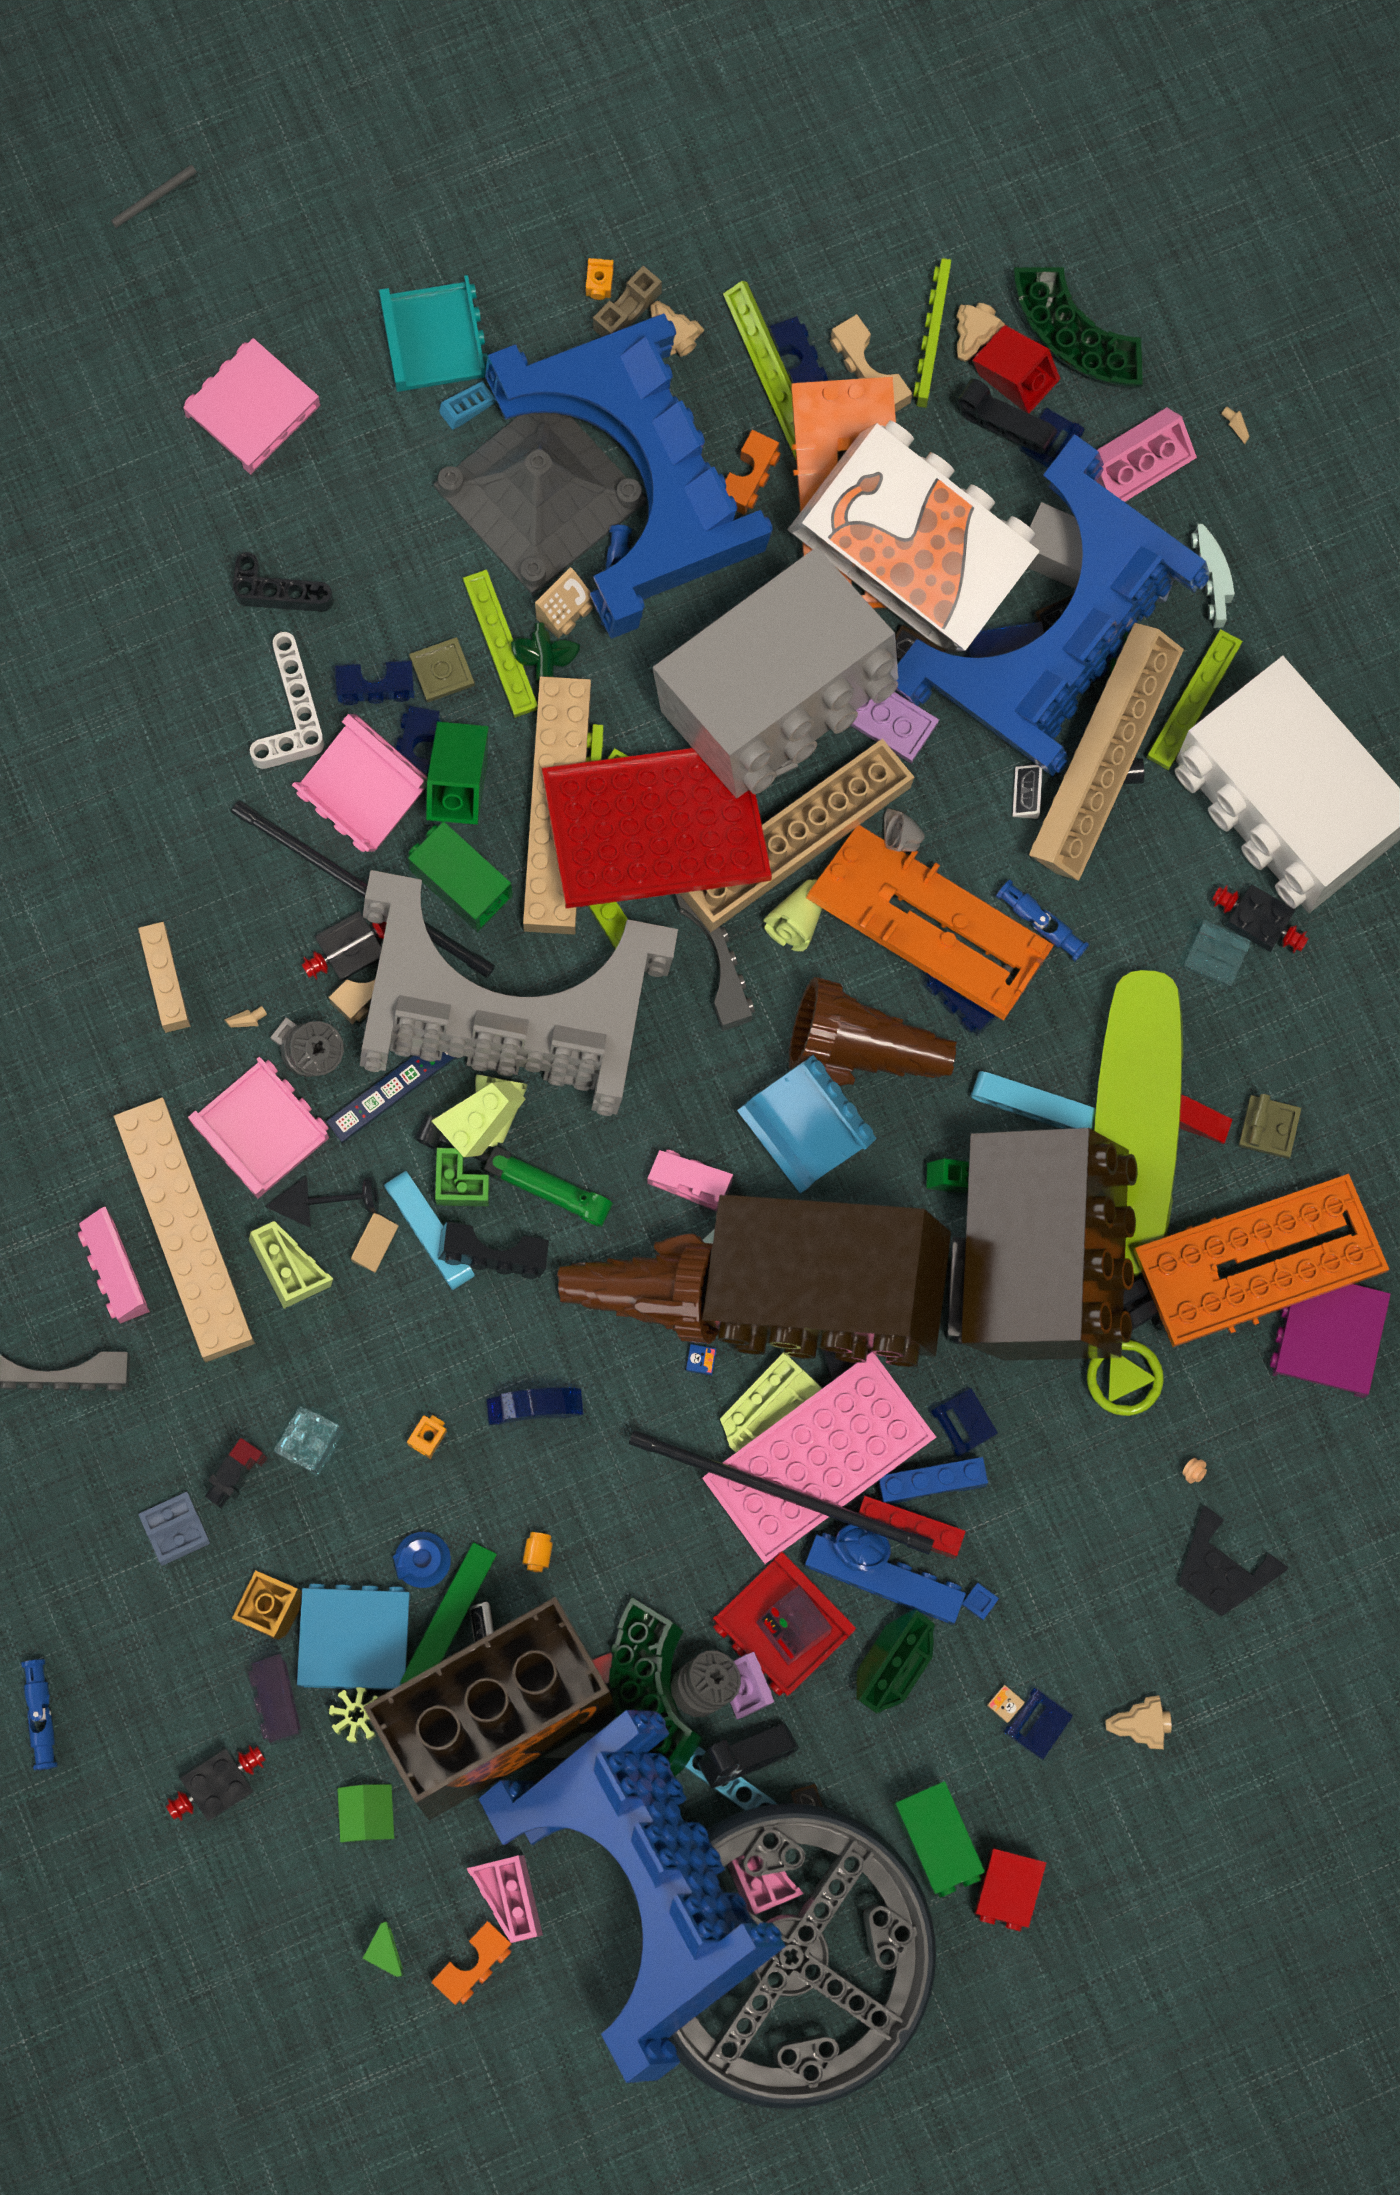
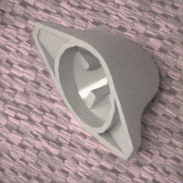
(901, 832)

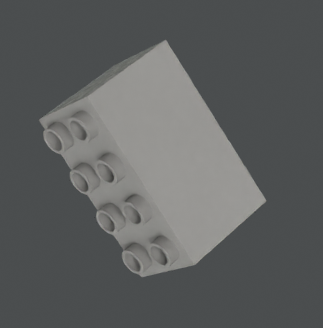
(778, 674)

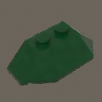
(895, 1662)

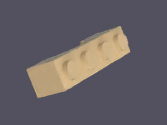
(851, 341)
(164, 977)
(353, 1000)

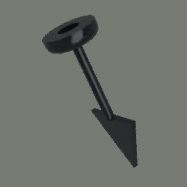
(296, 1201)

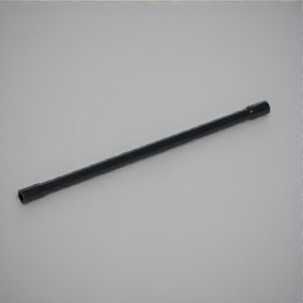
(253, 818)
(910, 1539)

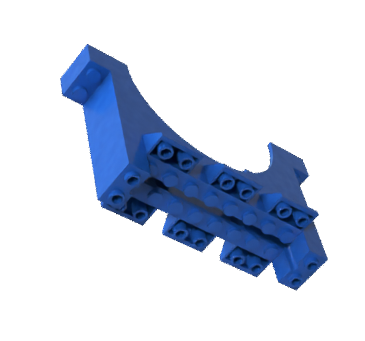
(626, 393)
(1121, 577)
(693, 1933)

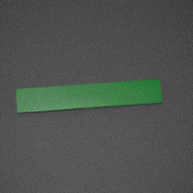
(451, 1611)

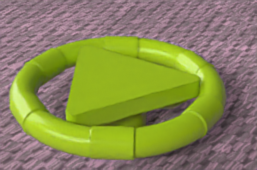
(1126, 1378)

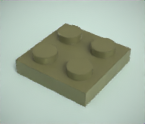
(441, 670)

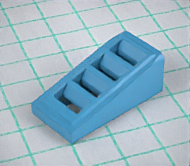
(455, 415)

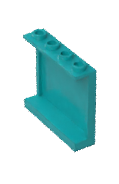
(434, 335)

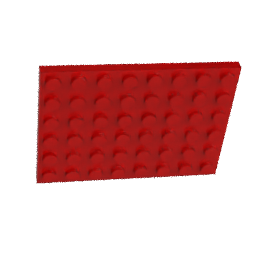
(650, 829)

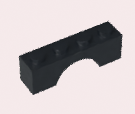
(461, 1246)

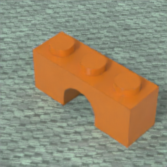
(760, 454)
(491, 1948)

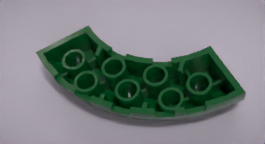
(1072, 334)
(643, 1678)

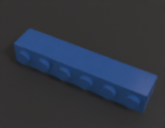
(890, 1582)

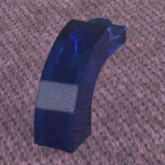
(535, 1404)

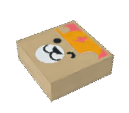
(1005, 1704)

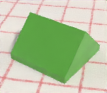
(366, 1813)
(384, 1952)

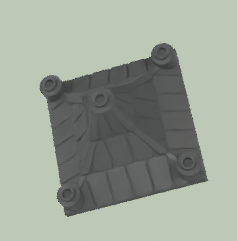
(539, 495)

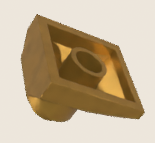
(269, 1606)

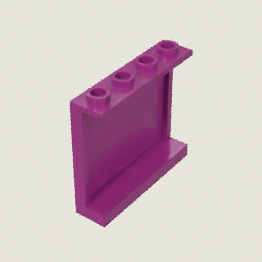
(1333, 1338)

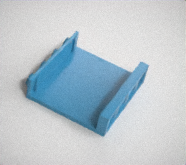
(806, 1123)
(353, 1637)

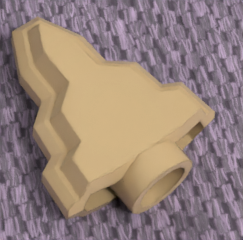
(975, 329)
(686, 330)
(1143, 1723)

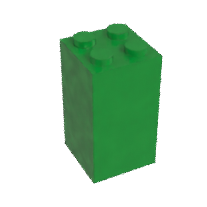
(457, 773)
(459, 876)
(939, 1840)

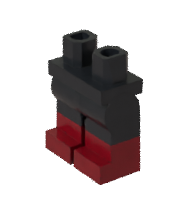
(233, 1472)

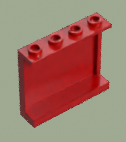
(742, 1613)

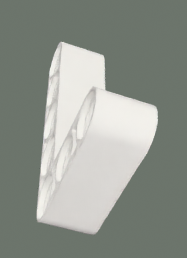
(298, 706)

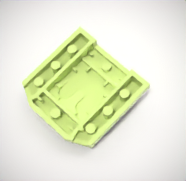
(767, 1401)

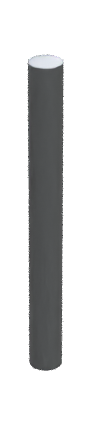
(153, 196)

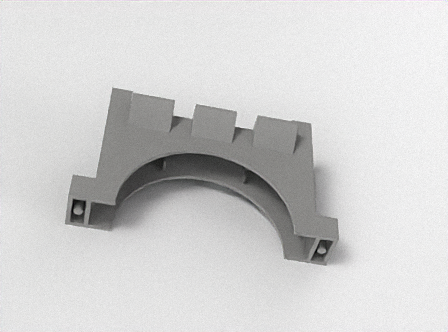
(432, 1009)

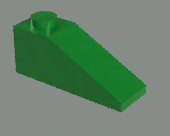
(948, 1175)

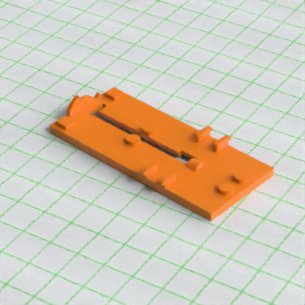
(828, 421)
(859, 891)
(1198, 1303)

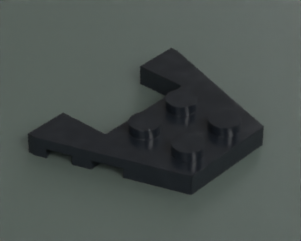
(1217, 1578)

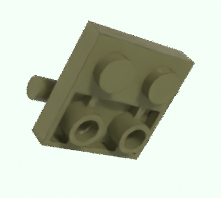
(1269, 1126)

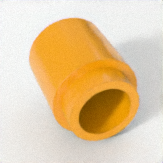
(537, 1552)

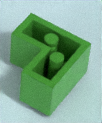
(454, 1186)

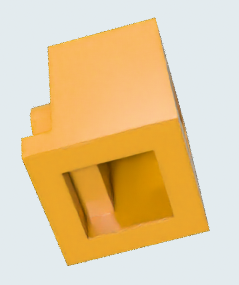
(603, 270)
(425, 1425)

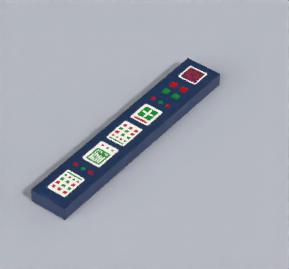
(384, 1095)

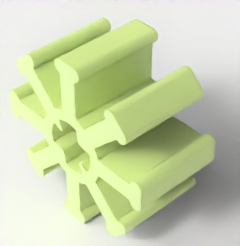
(349, 1720)

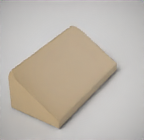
(374, 1242)

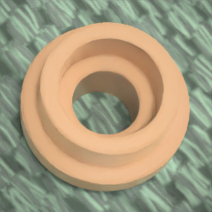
(1194, 1470)

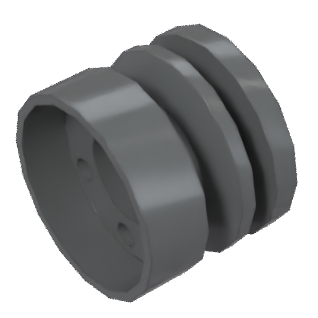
(299, 1055)
(705, 1684)

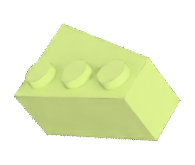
(480, 1118)
(287, 1266)

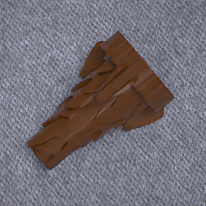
(862, 1038)
(652, 1290)

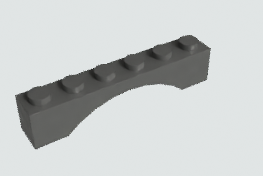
(730, 1002)
(103, 1370)

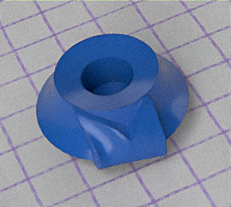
(861, 1548)
(422, 1560)

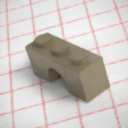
(637, 297)

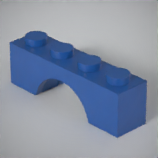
(933, 1480)

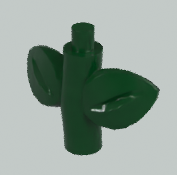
(543, 652)

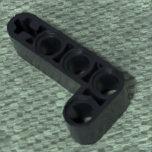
(1003, 419)
(284, 588)
(726, 1763)

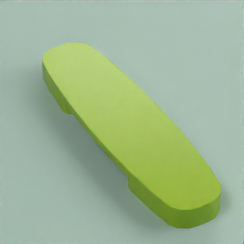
(1142, 1095)

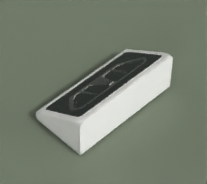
(1027, 791)
(481, 1621)

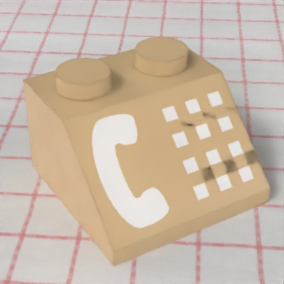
(564, 604)

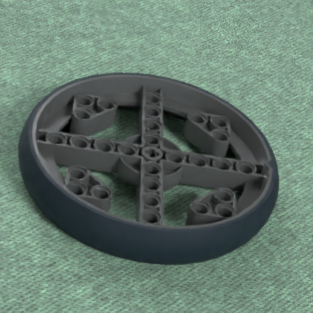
(912, 1956)

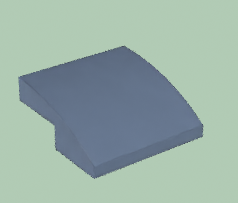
(174, 1528)

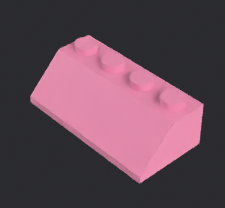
(1145, 454)
(113, 1266)

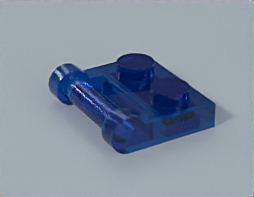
(1060, 424)
(971, 1417)
(1046, 1728)

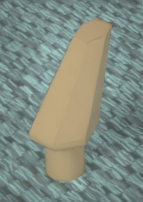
(1237, 423)
(246, 1018)

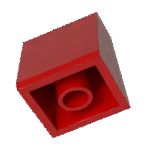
(1017, 368)
(1009, 1889)

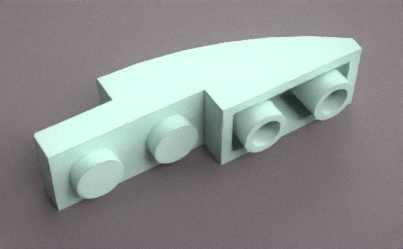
(1220, 583)

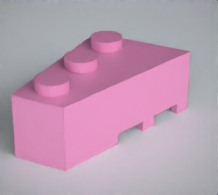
(689, 1179)
(762, 1891)
(510, 1896)

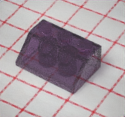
(275, 1700)

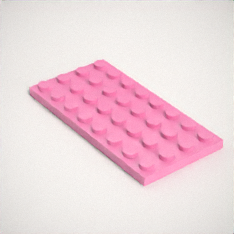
(823, 1448)

